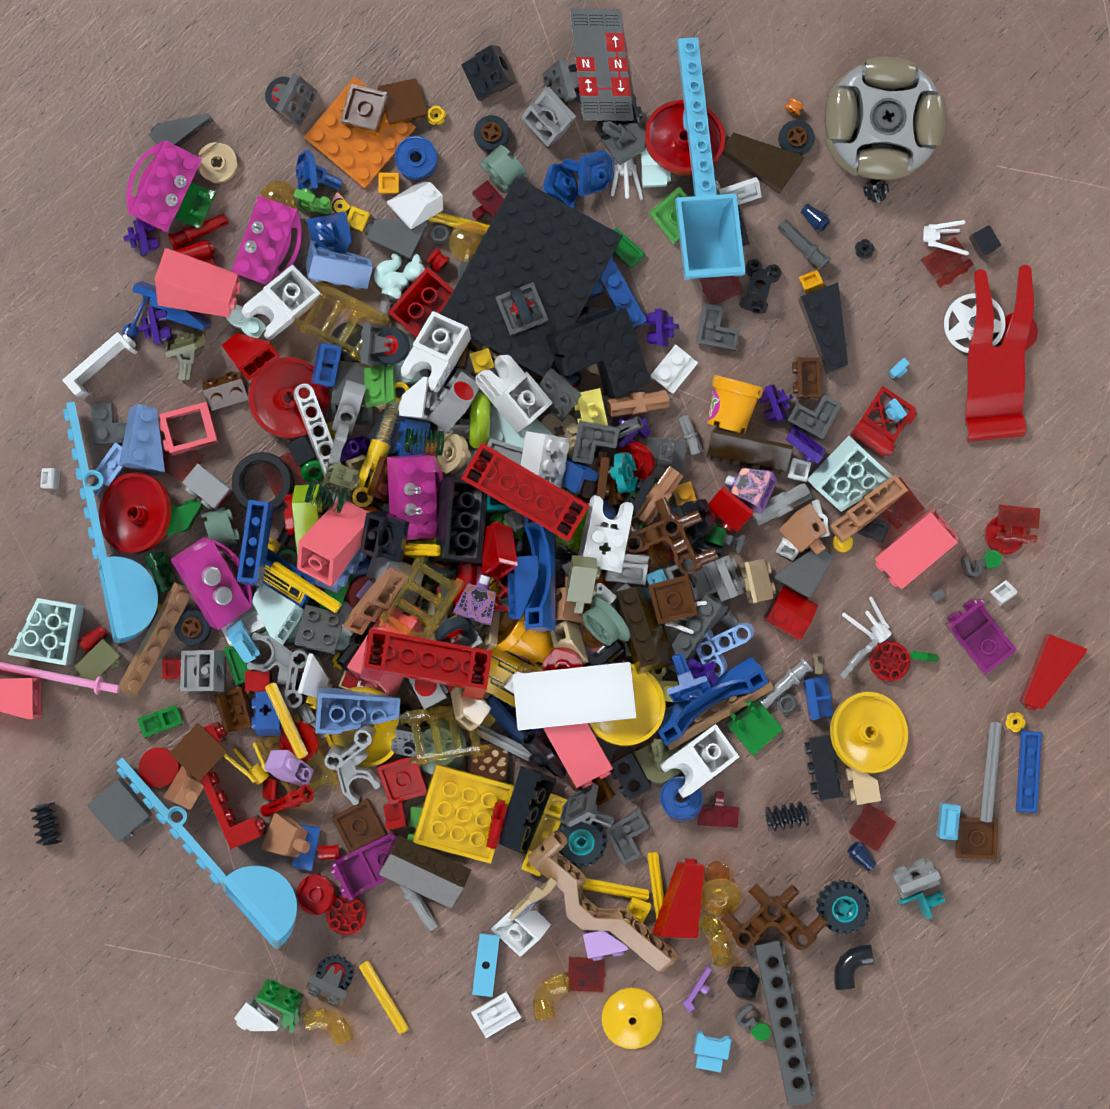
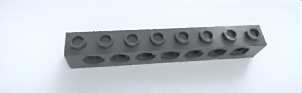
(794, 1094)

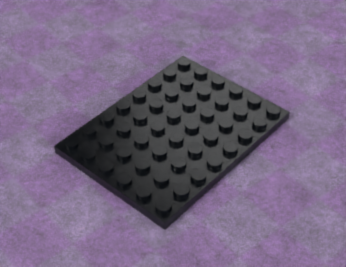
(528, 243)

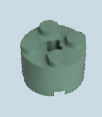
(503, 168)
(219, 527)

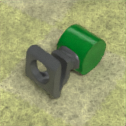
(721, 537)
(989, 560)
(758, 1029)

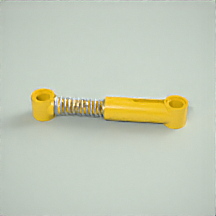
(378, 447)

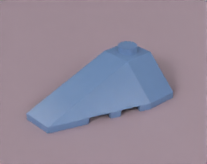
(348, 709)

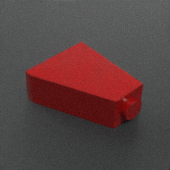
(250, 354)
(498, 551)

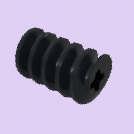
(786, 816)
(45, 824)

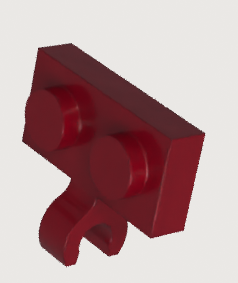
(489, 200)
(718, 814)

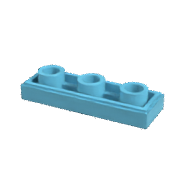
(485, 977)

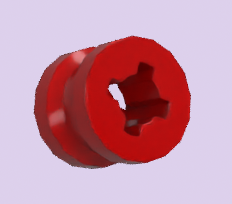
(437, 260)

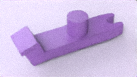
(699, 986)

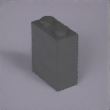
(120, 810)

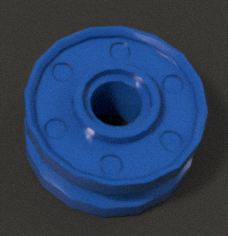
(413, 146)
(676, 810)

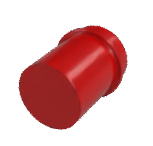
(328, 852)

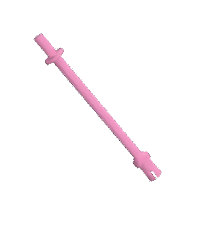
(97, 684)

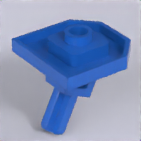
(593, 170)
(312, 175)
(560, 184)
(331, 231)
(689, 687)

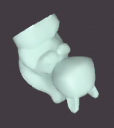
(393, 282)

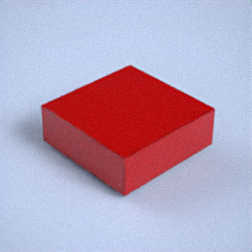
(171, 668)

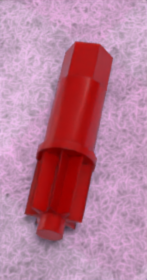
(498, 818)

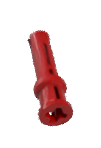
(188, 234)
(270, 808)

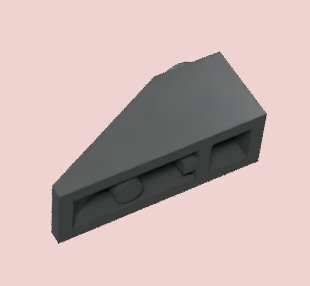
(180, 130)

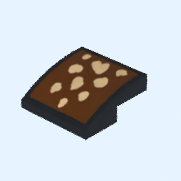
(492, 765)

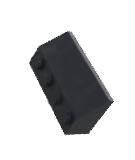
(460, 522)

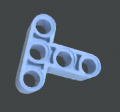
(719, 648)

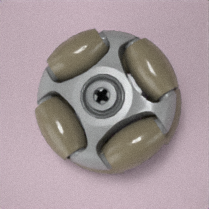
(912, 94)

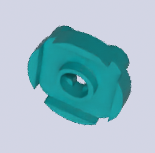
(623, 472)

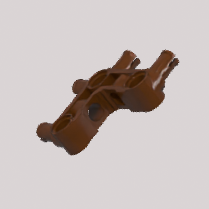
(678, 541)
(785, 920)

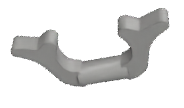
(858, 657)

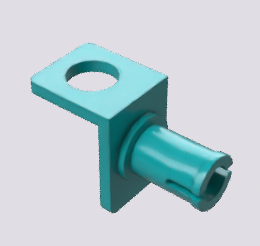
(925, 903)

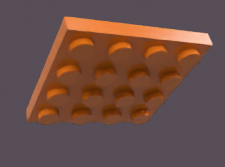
(352, 149)

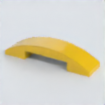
(548, 824)

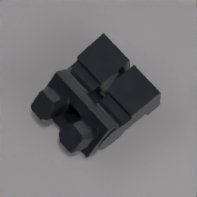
(700, 530)

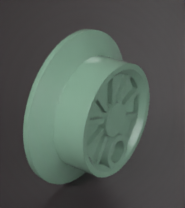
(605, 622)
(447, 745)

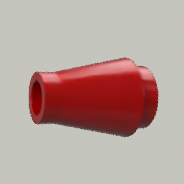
(92, 638)

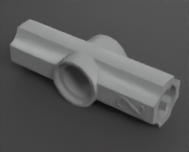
(783, 504)

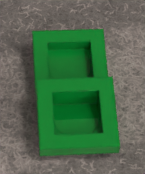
(159, 721)

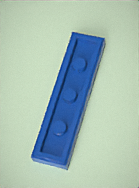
(1028, 771)

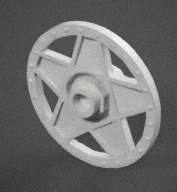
(966, 318)

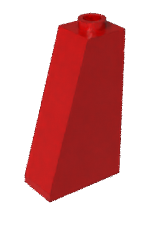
(1051, 668)
(682, 902)

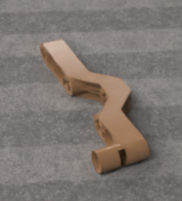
(590, 917)

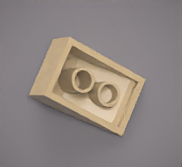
(756, 581)

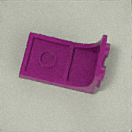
(979, 635)
(360, 868)

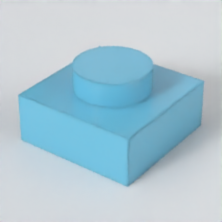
(899, 369)
(895, 410)

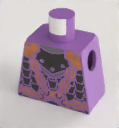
(752, 487)
(477, 601)

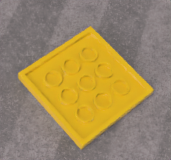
(460, 812)

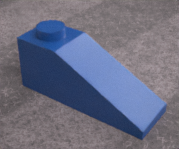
(521, 583)

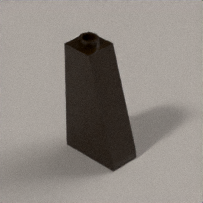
(762, 160)

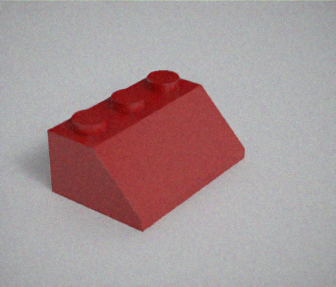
(415, 306)

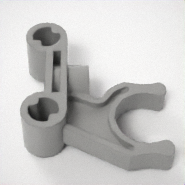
(343, 422)
(288, 666)
(348, 759)

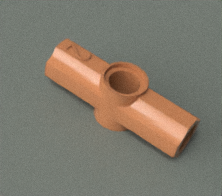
(637, 403)
(662, 489)

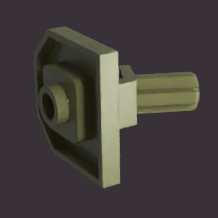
(184, 349)
(651, 757)

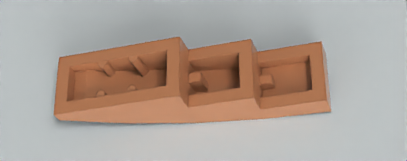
(868, 509)
(374, 600)

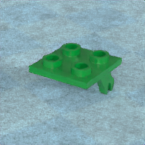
(195, 205)
(754, 726)
(282, 999)

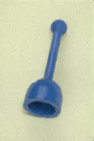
(131, 328)

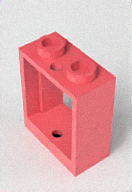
(208, 423)

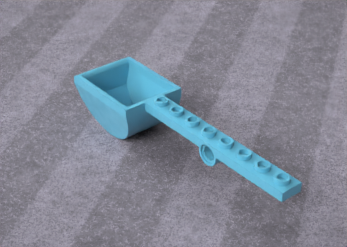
(706, 221)
(126, 585)
(256, 890)

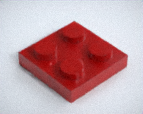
(402, 780)

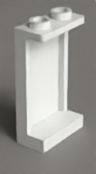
(96, 362)

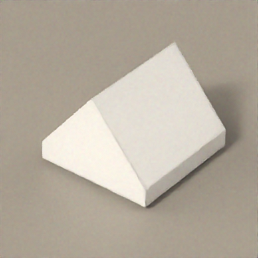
(799, 470)
(50, 478)
(787, 549)
(1003, 592)

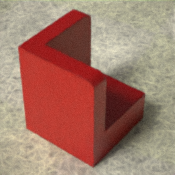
(257, 680)
(395, 816)

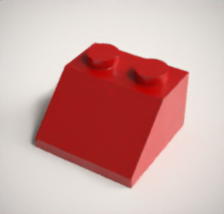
(729, 510)
(791, 613)

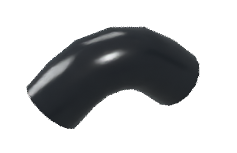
(848, 964)

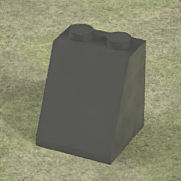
(353, 372)

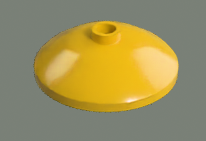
(627, 1004)

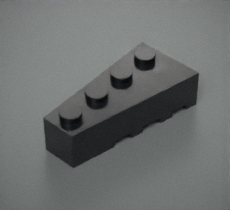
(825, 322)
(526, 809)

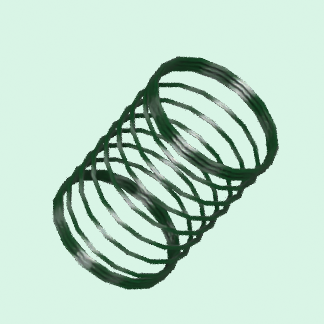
(408, 441)
(342, 498)

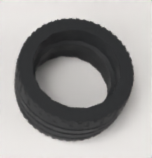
(254, 459)

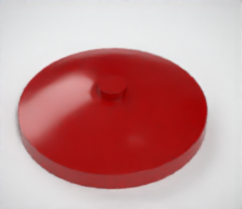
(668, 140)
(273, 399)
(135, 513)

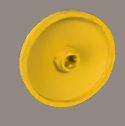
(649, 714)
(869, 732)
(380, 747)

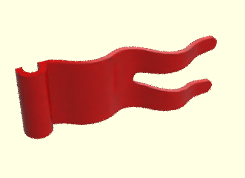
(998, 373)

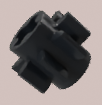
(876, 190)

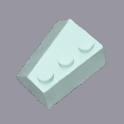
(503, 431)
(848, 475)
(50, 632)

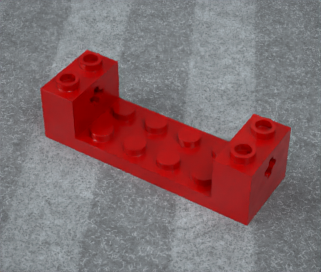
(525, 491)
(426, 661)
(234, 833)

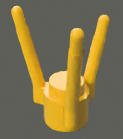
(257, 772)

